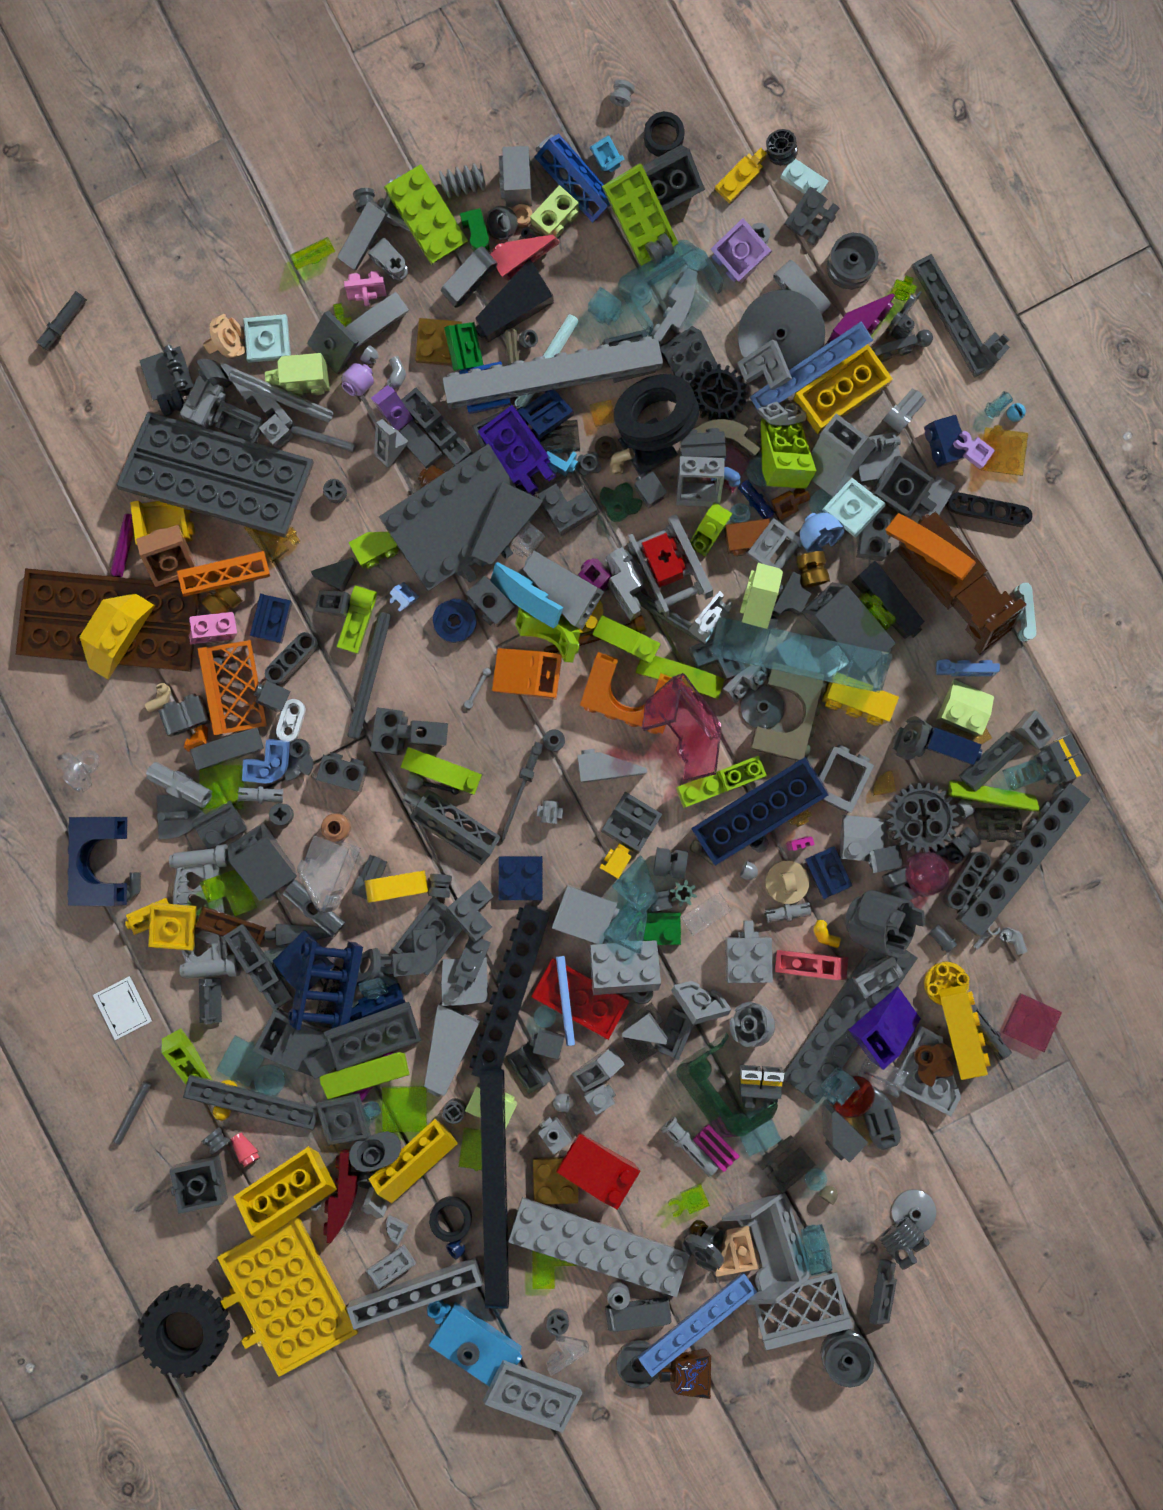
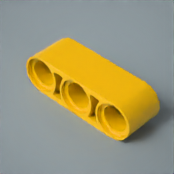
(396, 886)

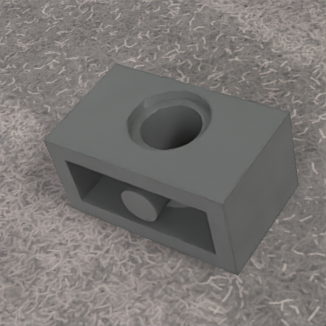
(486, 589)

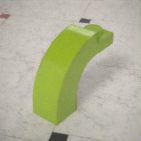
(563, 636)
(441, 770)

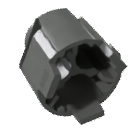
(883, 923)

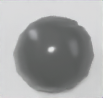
(502, 222)

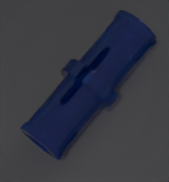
(756, 500)

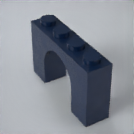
(83, 886)

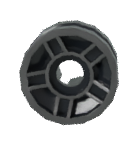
(787, 142)

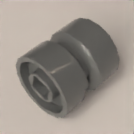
(670, 863)
(898, 883)

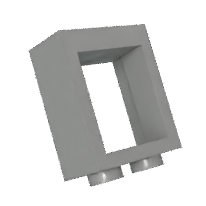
(709, 493)
(859, 760)

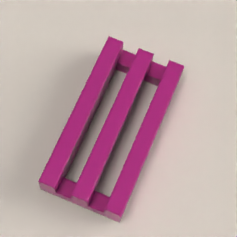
(800, 843)
(729, 1161)

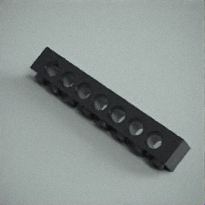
(539, 918)

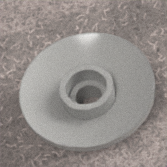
(915, 1200)

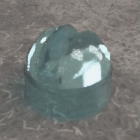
(372, 1110)

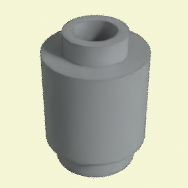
(615, 1289)

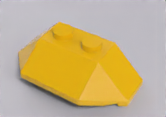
(113, 631)

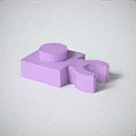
(976, 451)

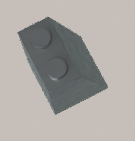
(846, 620)

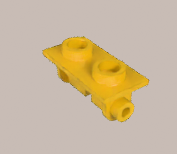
(139, 919)

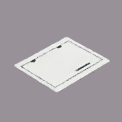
(122, 1008)

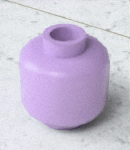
(357, 379)

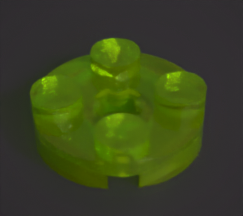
(875, 607)

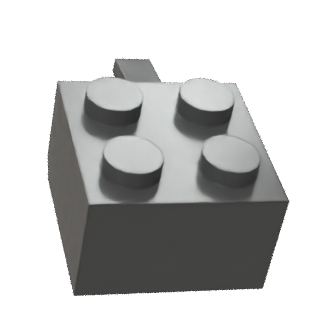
(904, 487)

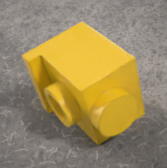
(616, 861)

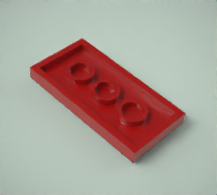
(592, 1011)

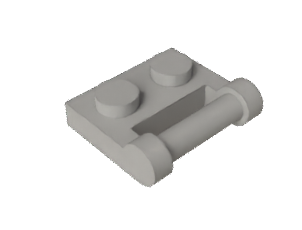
(769, 543)

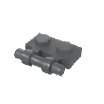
(806, 211)

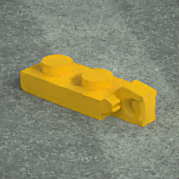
(741, 176)

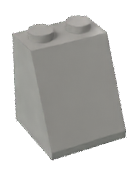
(585, 915)

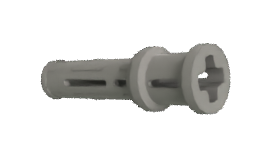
(682, 1139)

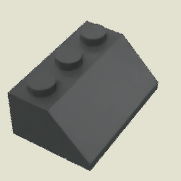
(840, 1134)

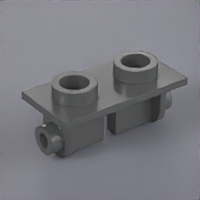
(210, 1000)

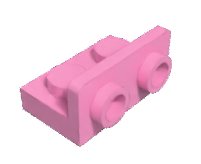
(212, 628)

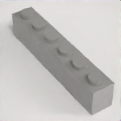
(415, 1293)

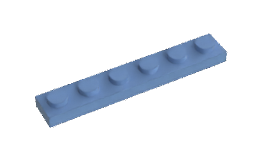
(815, 365)
(697, 1324)

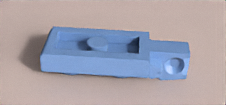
(966, 668)

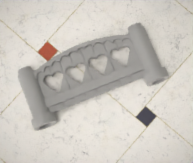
(206, 865)

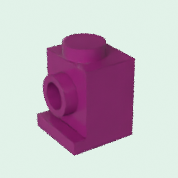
(588, 572)

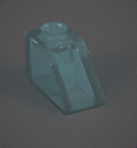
(816, 1249)

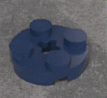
(449, 609)

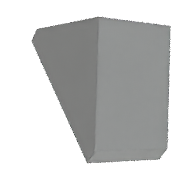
(1034, 729)
(646, 1030)

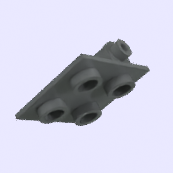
(902, 324)
(166, 372)

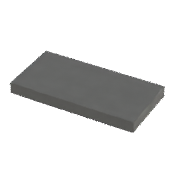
(372, 1036)

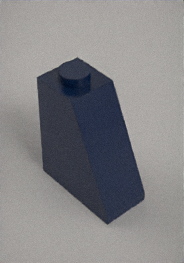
(953, 746)

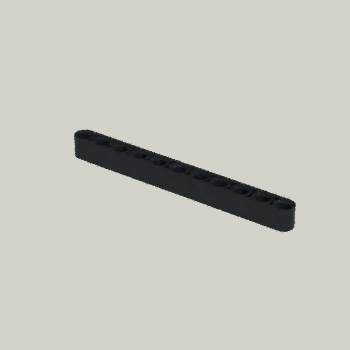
(494, 1188)

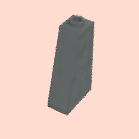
(503, 520)

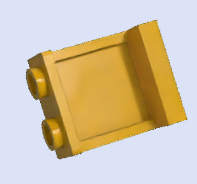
(159, 515)

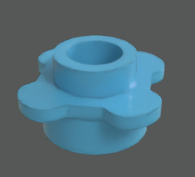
(433, 1308)

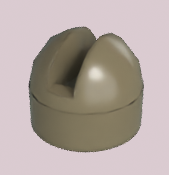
(829, 1194)

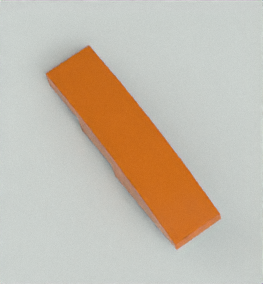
(930, 546)

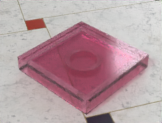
(1032, 1022)

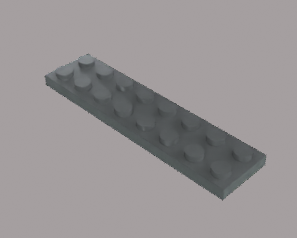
(830, 1041)

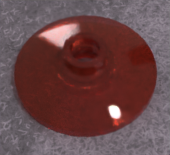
(865, 1100)

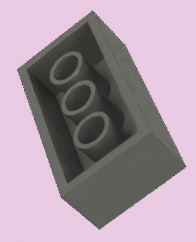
(674, 177)

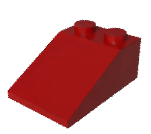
(598, 1170)

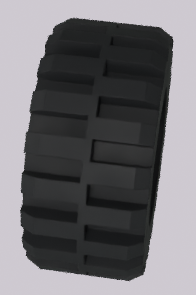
(163, 1350)

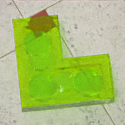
(232, 886)
(544, 1270)

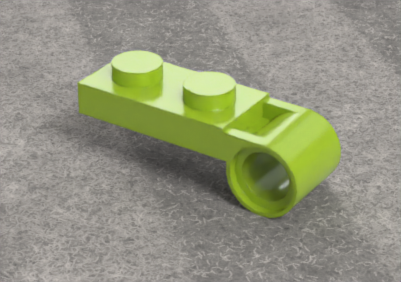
(357, 619)

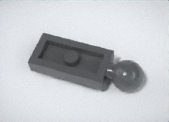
(903, 346)

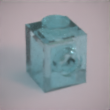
(605, 307)

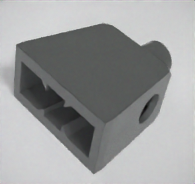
(434, 733)

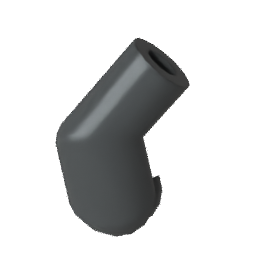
(134, 886)

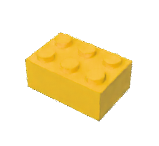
(860, 703)

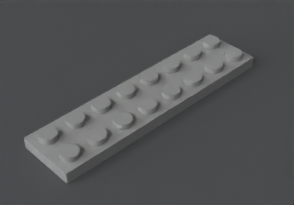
(598, 1247)

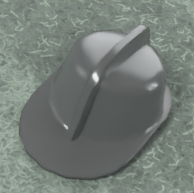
(375, 1152)

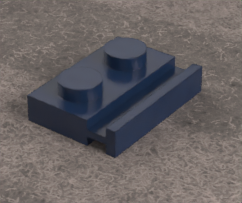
(271, 618)
(828, 872)

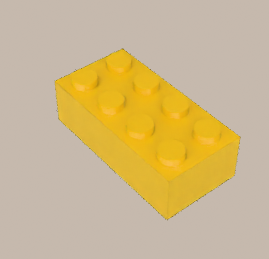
(843, 388)
(284, 1193)

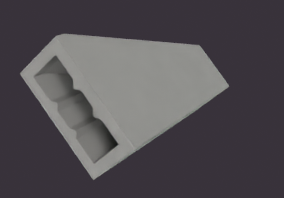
(564, 588)
(449, 1043)

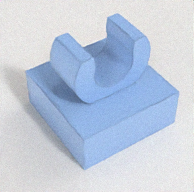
(403, 595)

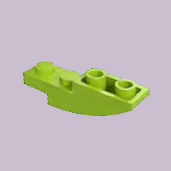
(721, 782)

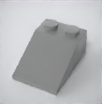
(603, 767)

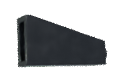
(514, 303)
(876, 582)

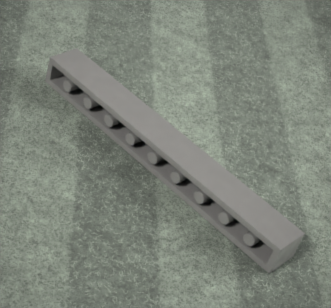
(552, 373)

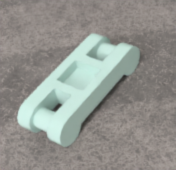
(1027, 618)

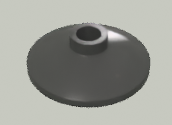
(756, 717)

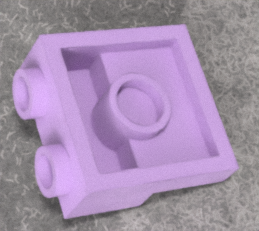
(740, 251)

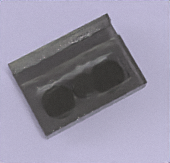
(562, 438)

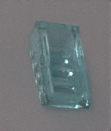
(1010, 777)

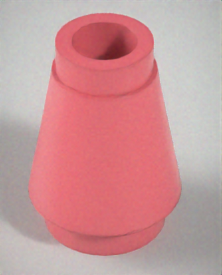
(244, 1150)

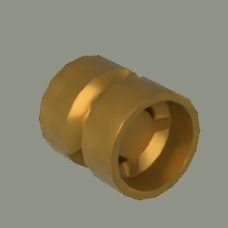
(816, 576)
(222, 600)

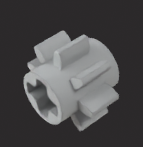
(549, 812)

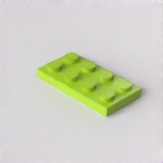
(638, 211)
(425, 214)

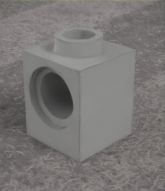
(276, 432)

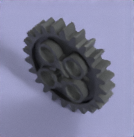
(942, 817)

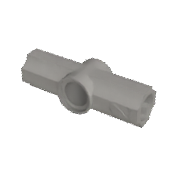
(179, 784)

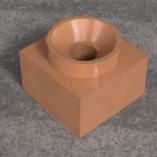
(165, 554)

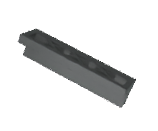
(452, 830)

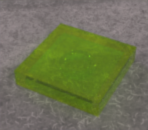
(404, 1108)

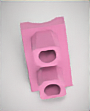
(365, 289)

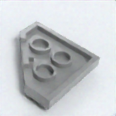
(944, 1093)

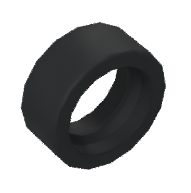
(663, 118)
(450, 1236)

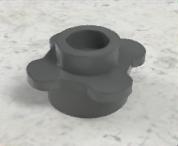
(584, 459)

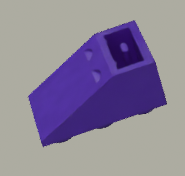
(886, 1028)

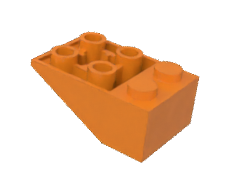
(527, 673)

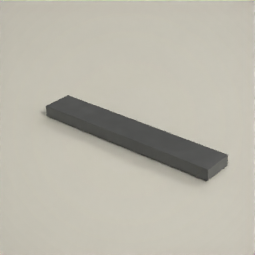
(952, 314)
(251, 1102)

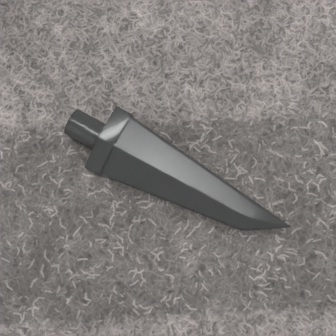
(286, 933)

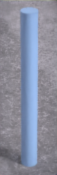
(565, 1001)

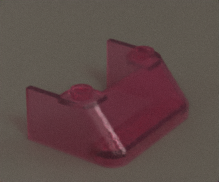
(691, 720)

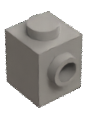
(600, 1097)
(554, 1134)

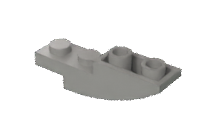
(681, 299)

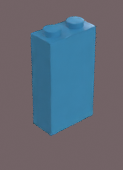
(464, 1326)

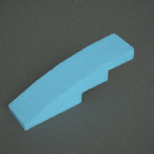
(526, 596)

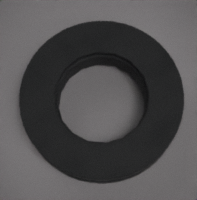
(662, 433)

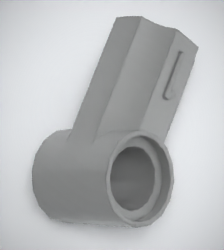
(901, 414)

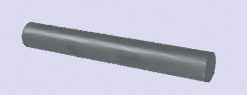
(323, 438)
(132, 1112)

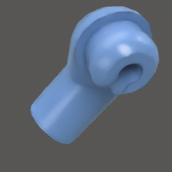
(731, 476)

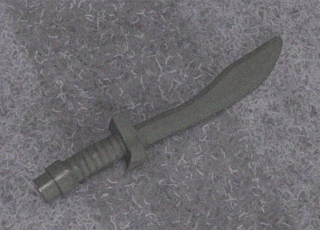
(527, 775)

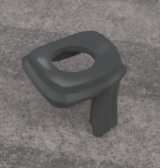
(374, 969)

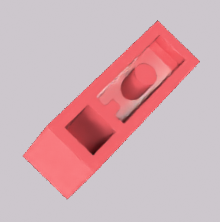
(515, 254)
(811, 965)

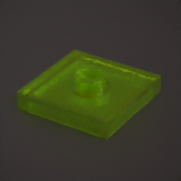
(224, 784)

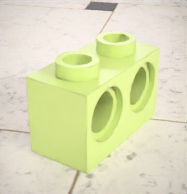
(549, 211)

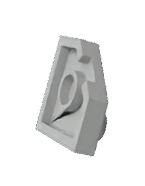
(699, 1003)

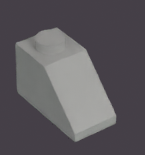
(598, 1069)

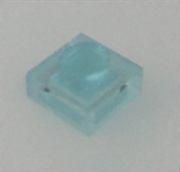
(373, 988)

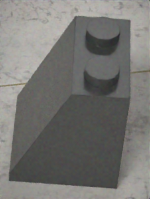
(261, 862)

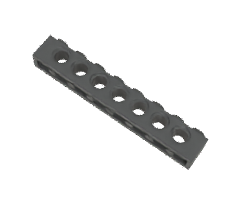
(1075, 802)

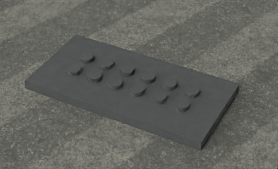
(215, 474)

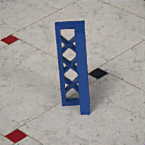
(576, 169)

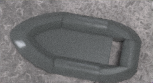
(882, 1122)

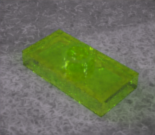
(312, 254)

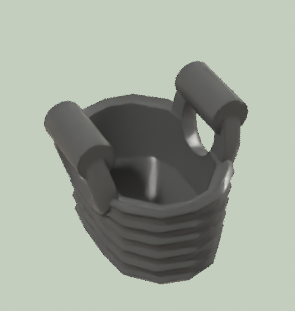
(904, 1236)

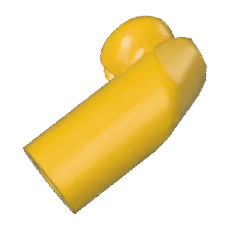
(823, 936)

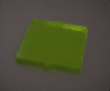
(471, 1149)

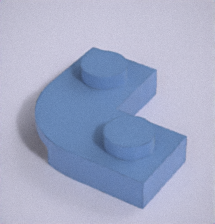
(272, 767)

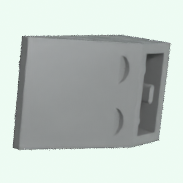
(839, 454)

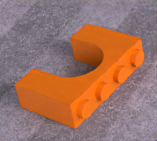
(600, 698)

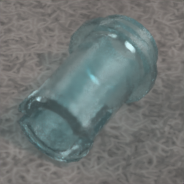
(994, 408)

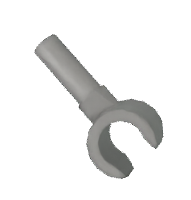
(985, 936)

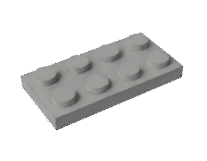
(532, 1396)

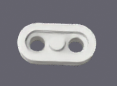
(290, 720)

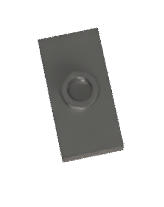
(791, 596)

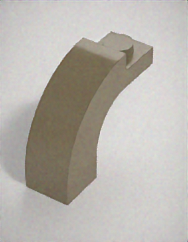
(734, 435)

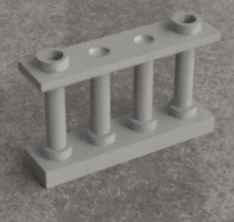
(693, 566)

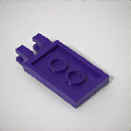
(517, 448)

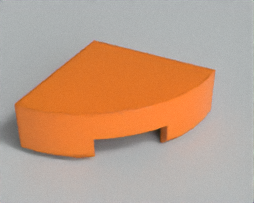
(197, 739)

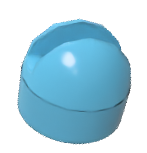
(1013, 414)

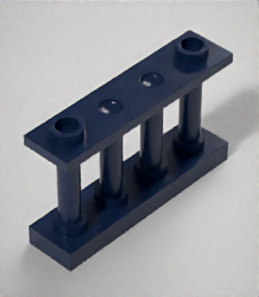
(342, 998)

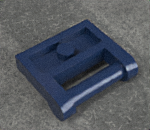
(548, 417)

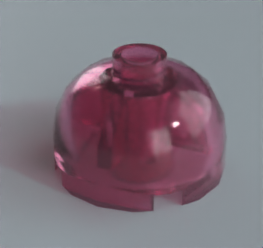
(927, 873)

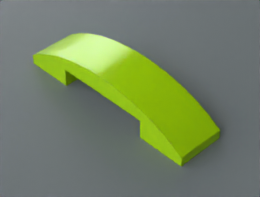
(704, 682)

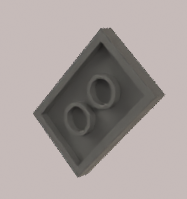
(432, 916)

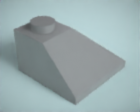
(861, 836)
(473, 993)

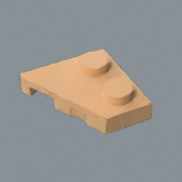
(737, 1252)

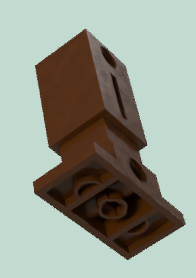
(974, 598)

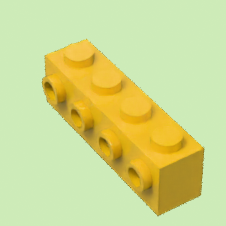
(963, 1032)
(413, 1161)

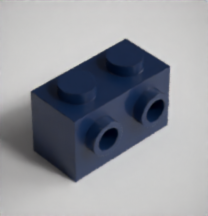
(941, 437)

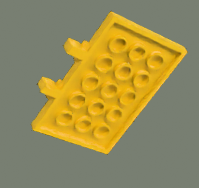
(286, 1296)

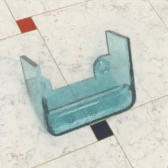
(636, 284)

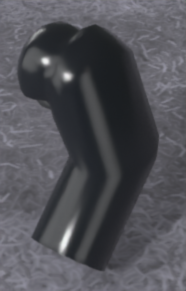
(949, 853)

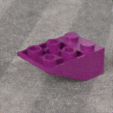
(869, 314)

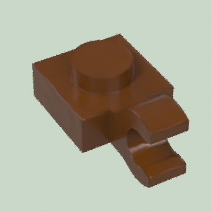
(788, 502)

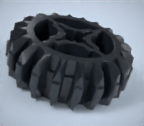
(727, 393)

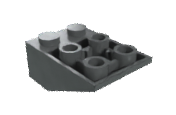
(287, 1045)

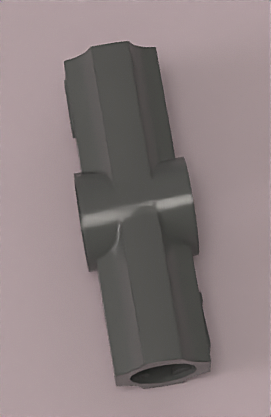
(327, 921)

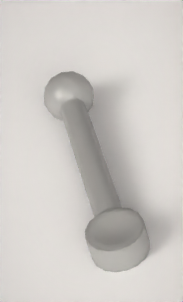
(469, 703)

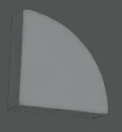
(395, 1229)

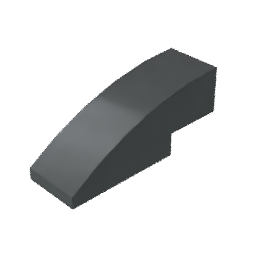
(227, 749)

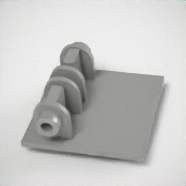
(880, 456)

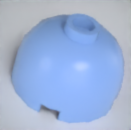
(820, 530)

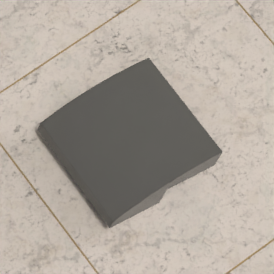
(631, 822)

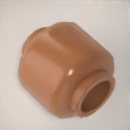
(332, 834)

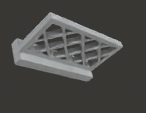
(813, 1328)

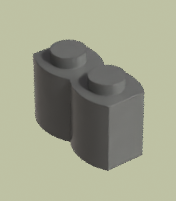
(184, 715)

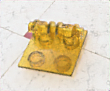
(1009, 450)

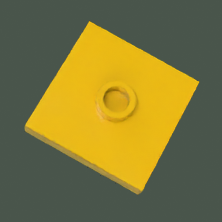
(172, 926)

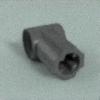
(373, 869)

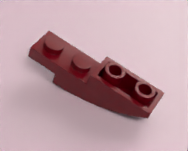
(340, 1204)

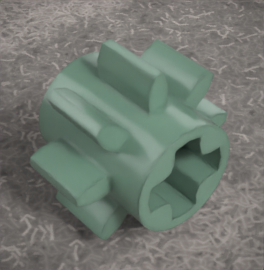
(686, 898)

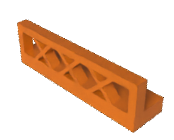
(223, 570)

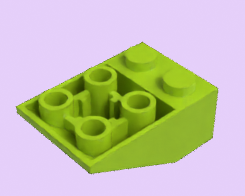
(786, 456)

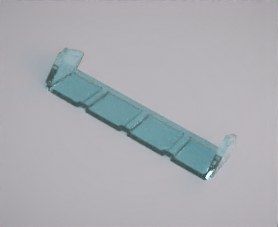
(801, 654)

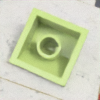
(966, 708)

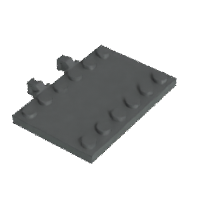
(444, 517)

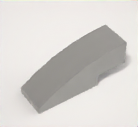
(377, 319)

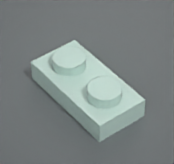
(803, 177)

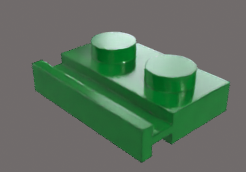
(463, 346)
(663, 928)

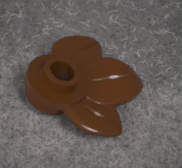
(936, 1063)

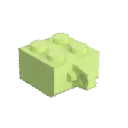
(300, 374)
(761, 595)

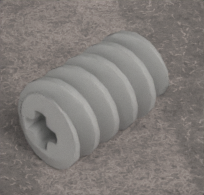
(463, 180)

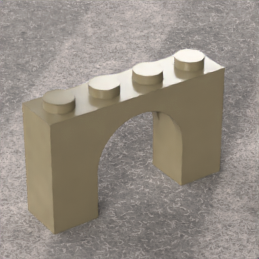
(794, 743)

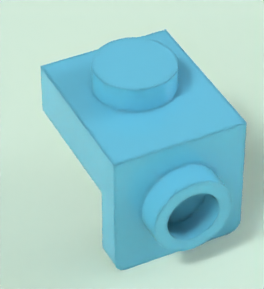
(606, 154)
(561, 466)

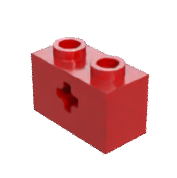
(663, 547)

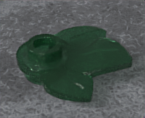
(621, 499)

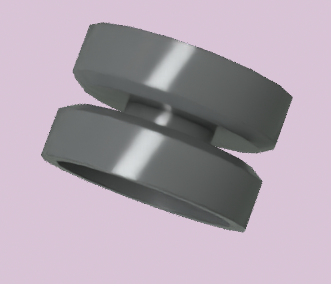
(852, 260)
(842, 1370)

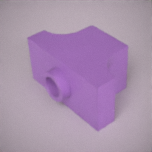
(392, 407)

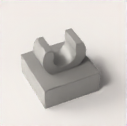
(374, 1204)

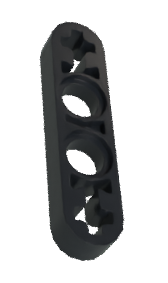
(989, 509)

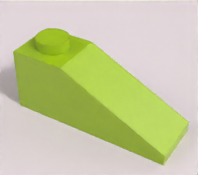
(626, 639)
(183, 1056)

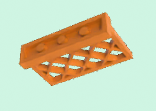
(212, 687)

